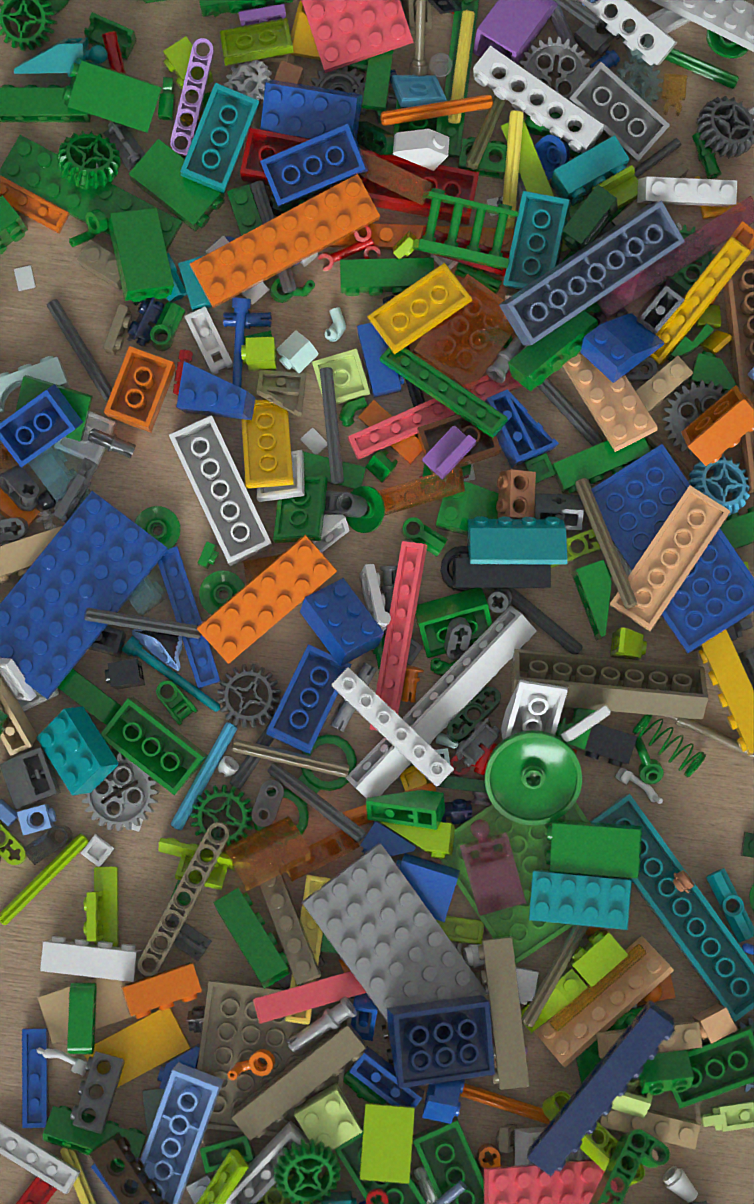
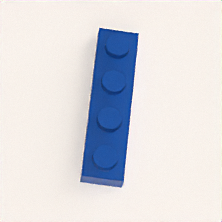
(34, 1078)

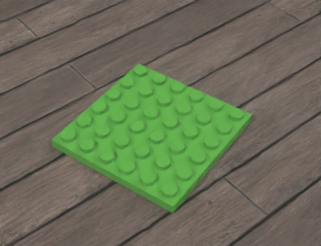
(529, 850)

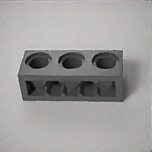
(103, 1104)

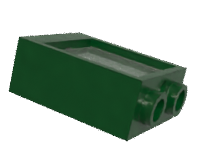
(590, 219)

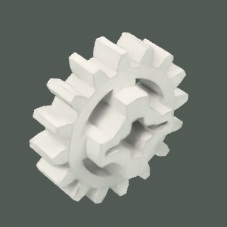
(247, 81)

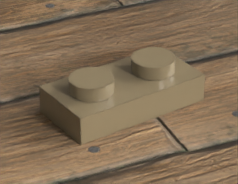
(120, 322)

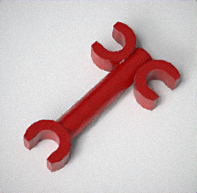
(365, 243)

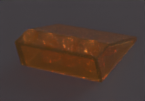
(467, 339)

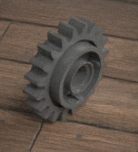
(341, 81)

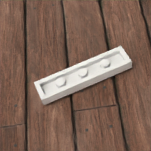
(37, 1159)

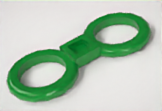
(315, 783)

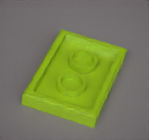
(256, 41)
(387, 1143)

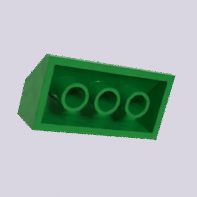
(153, 745)

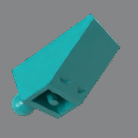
(60, 57)

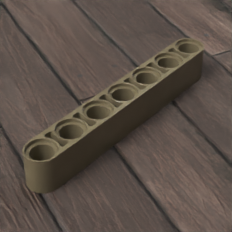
(175, 907)

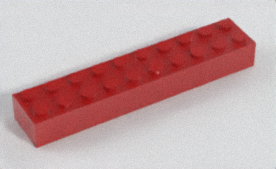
(453, 180)

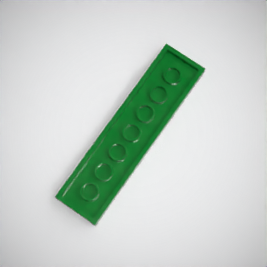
(39, 173)

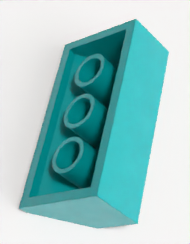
(517, 541)

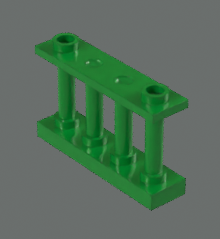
(450, 247)

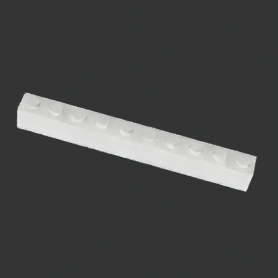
(445, 699)

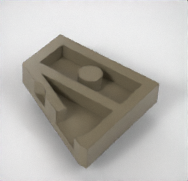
(283, 389)

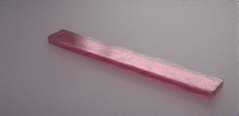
(693, 248)

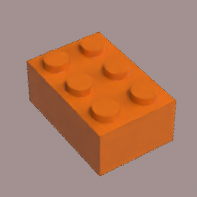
(140, 389)
(720, 426)
(161, 990)

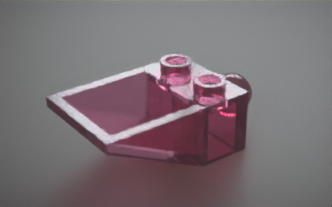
(492, 873)

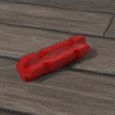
(184, 355)

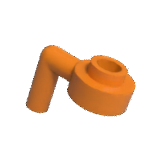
(254, 1064)

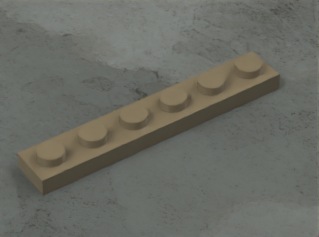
(290, 930)

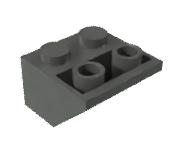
(30, 778)

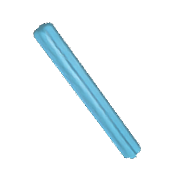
(204, 775)

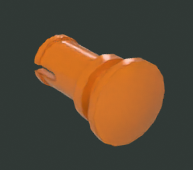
(410, 683)

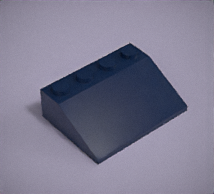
(441, 1041)

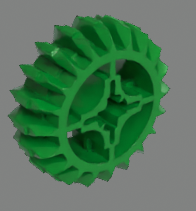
(24, 28)
(88, 160)
(202, 809)
(306, 1185)

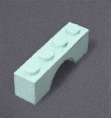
(49, 370)

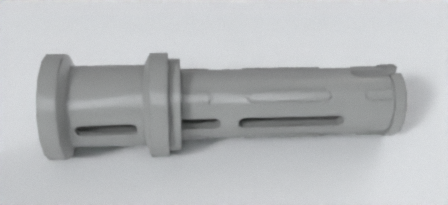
(500, 367)
(330, 1019)

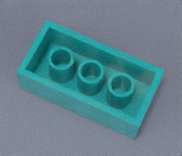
(219, 138)
(536, 238)
(580, 899)

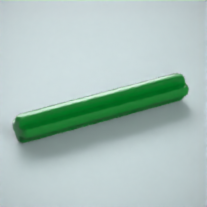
(702, 68)

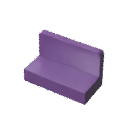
(260, 15)
(448, 452)

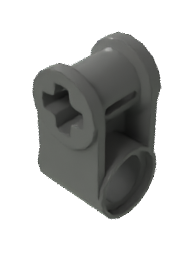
(20, 488)
(344, 503)

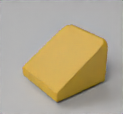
(716, 342)

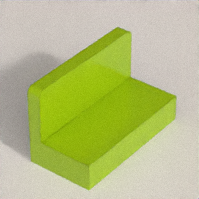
(622, 186)

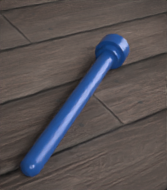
(240, 307)

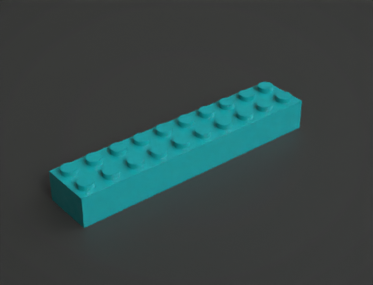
(686, 915)

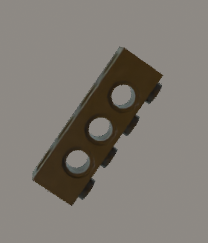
(117, 1177)

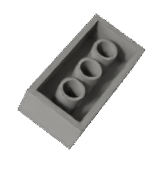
(619, 110)

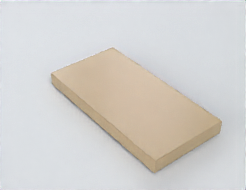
(109, 1007)

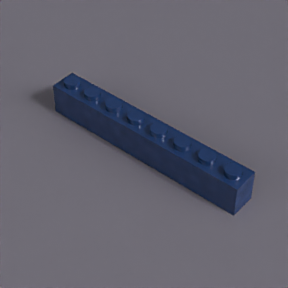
(600, 1088)

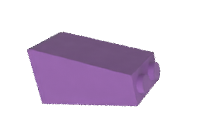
(513, 27)

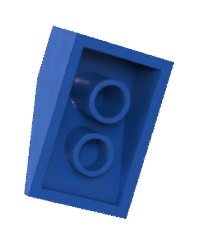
(619, 346)

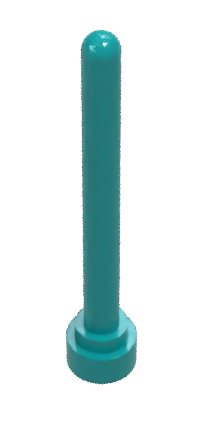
(135, 649)

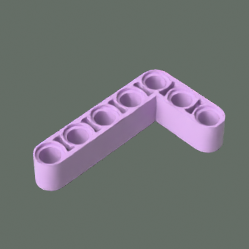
(192, 84)

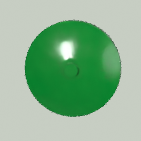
(533, 777)

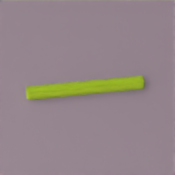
(43, 878)

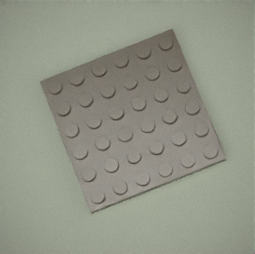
(233, 1035)

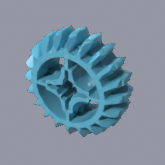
(725, 479)

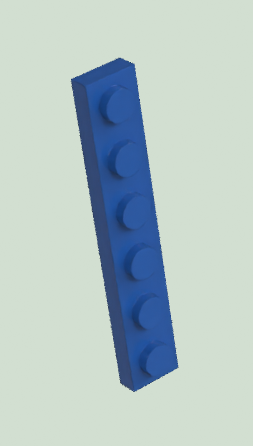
(187, 612)

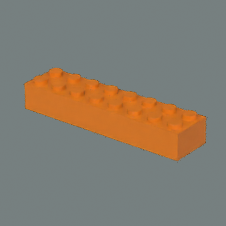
(285, 241)

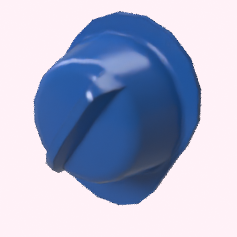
(552, 153)

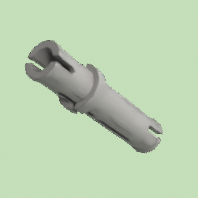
(346, 709)

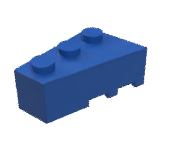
(210, 395)
(521, 435)
(443, 1101)

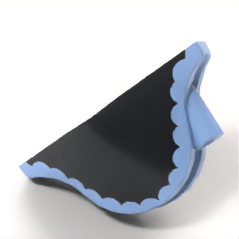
(162, 645)

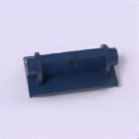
(140, 329)
(458, 810)

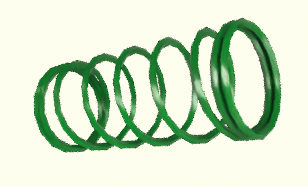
(693, 766)

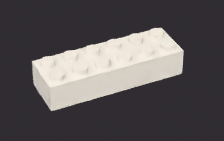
(220, 490)

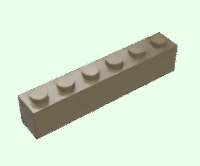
(505, 1012)
(298, 1080)

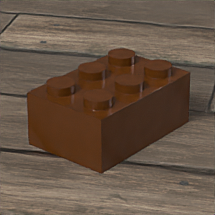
(483, 449)

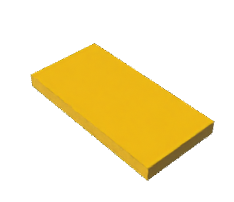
(419, 308)
(267, 446)
(143, 1045)

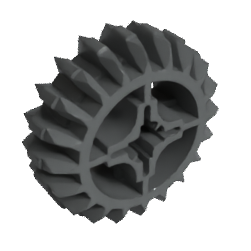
(721, 130)
(239, 715)

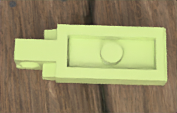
(730, 1116)

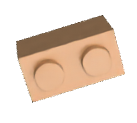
(715, 1023)

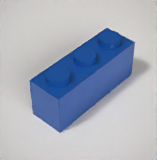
(381, 377)
(382, 1079)

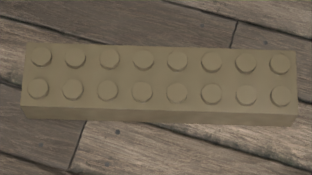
(617, 683)

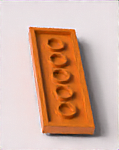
(266, 599)

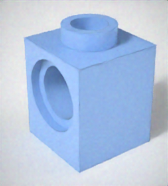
(26, 819)

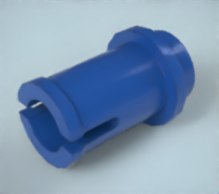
(609, 59)

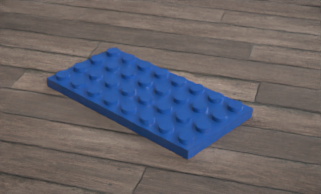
(634, 510)
(88, 564)

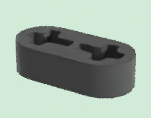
(11, 535)
(453, 638)

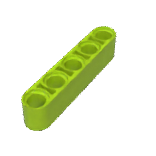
(604, 1142)

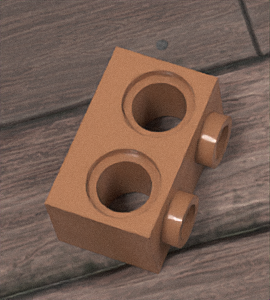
(522, 495)

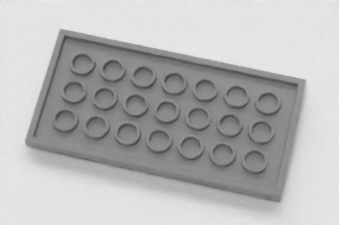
(389, 935)

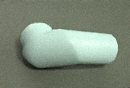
(337, 327)

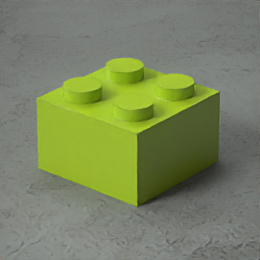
(597, 957)

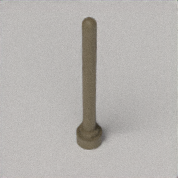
(419, 66)

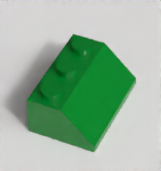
(436, 615)

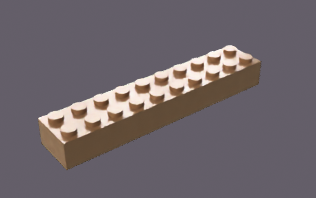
(740, 324)

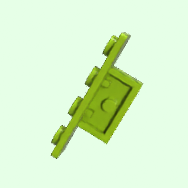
(186, 852)
(103, 907)

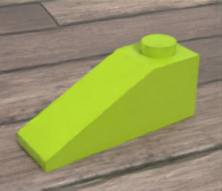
(627, 644)
(432, 841)
(564, 993)

